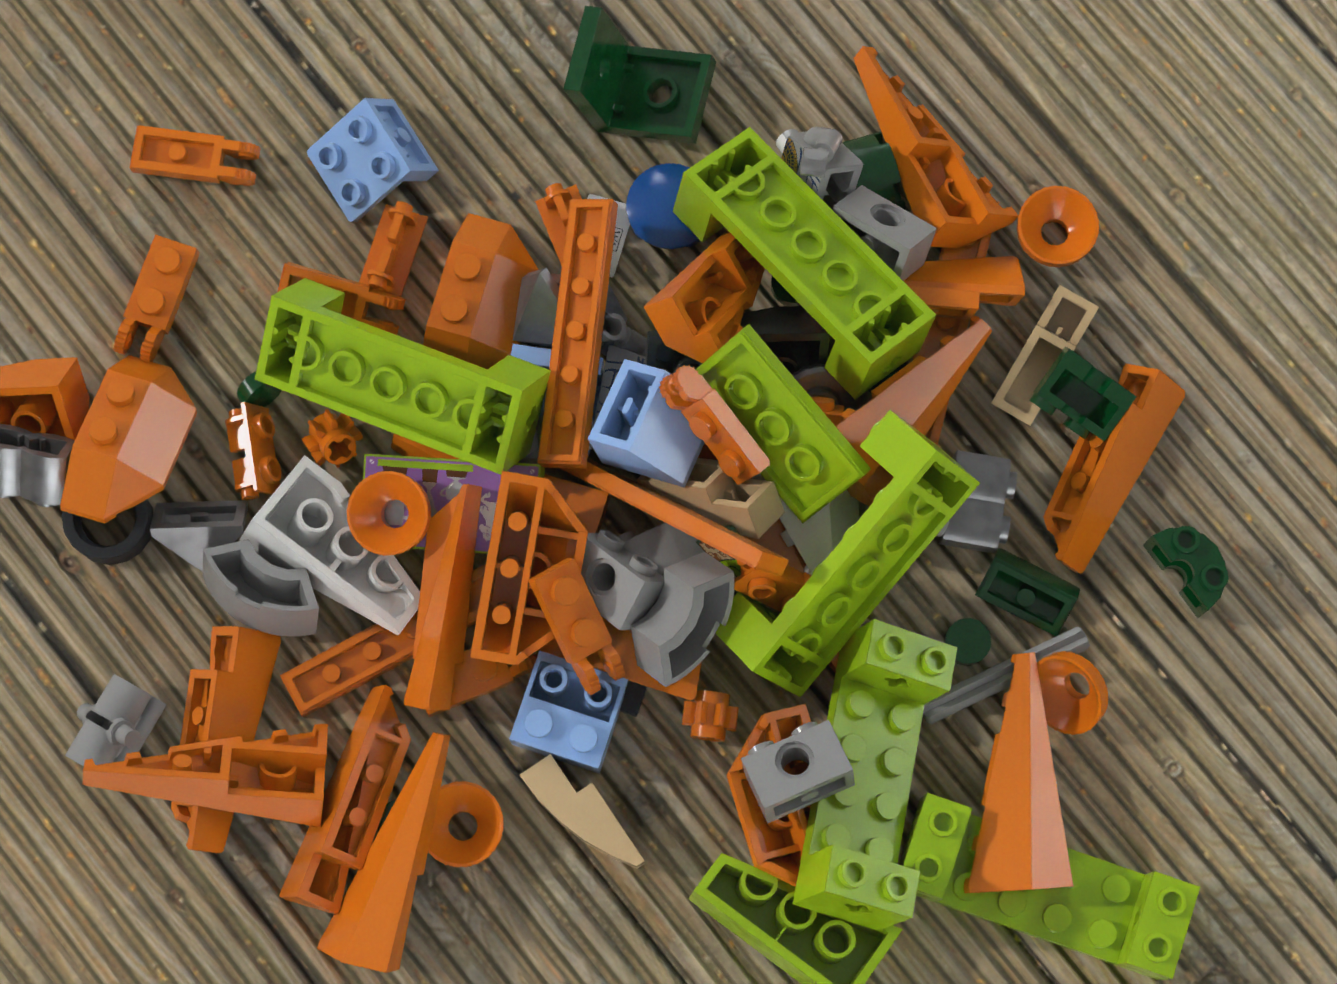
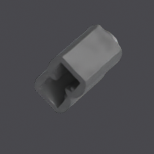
(33, 465)
(980, 519)

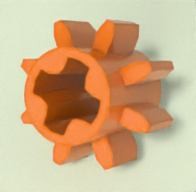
(332, 438)
(710, 716)

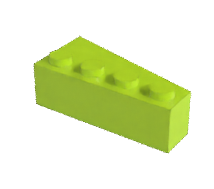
(796, 939)

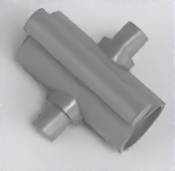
(115, 723)

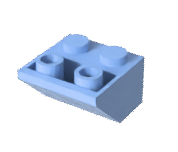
(641, 430)
(565, 719)

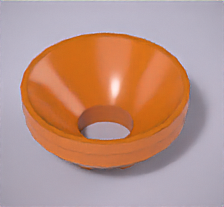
(1063, 207)
(367, 511)
(1063, 705)
(482, 805)

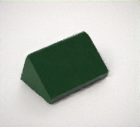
(1028, 592)

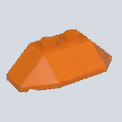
(479, 293)
(127, 440)
(528, 535)
(778, 844)

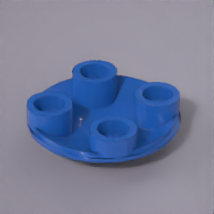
(652, 204)

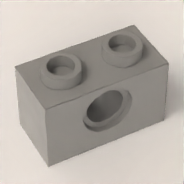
(887, 229)
(635, 585)
(786, 793)

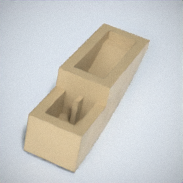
(1058, 327)
(715, 495)
(581, 812)

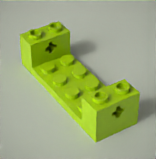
(811, 254)
(398, 383)
(863, 566)
(857, 833)
(1107, 914)

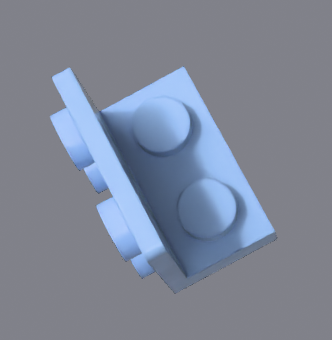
(369, 156)

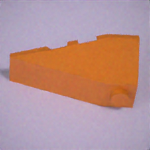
(44, 396)

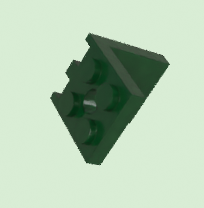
(617, 83)

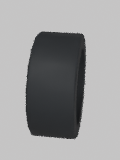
(116, 553)

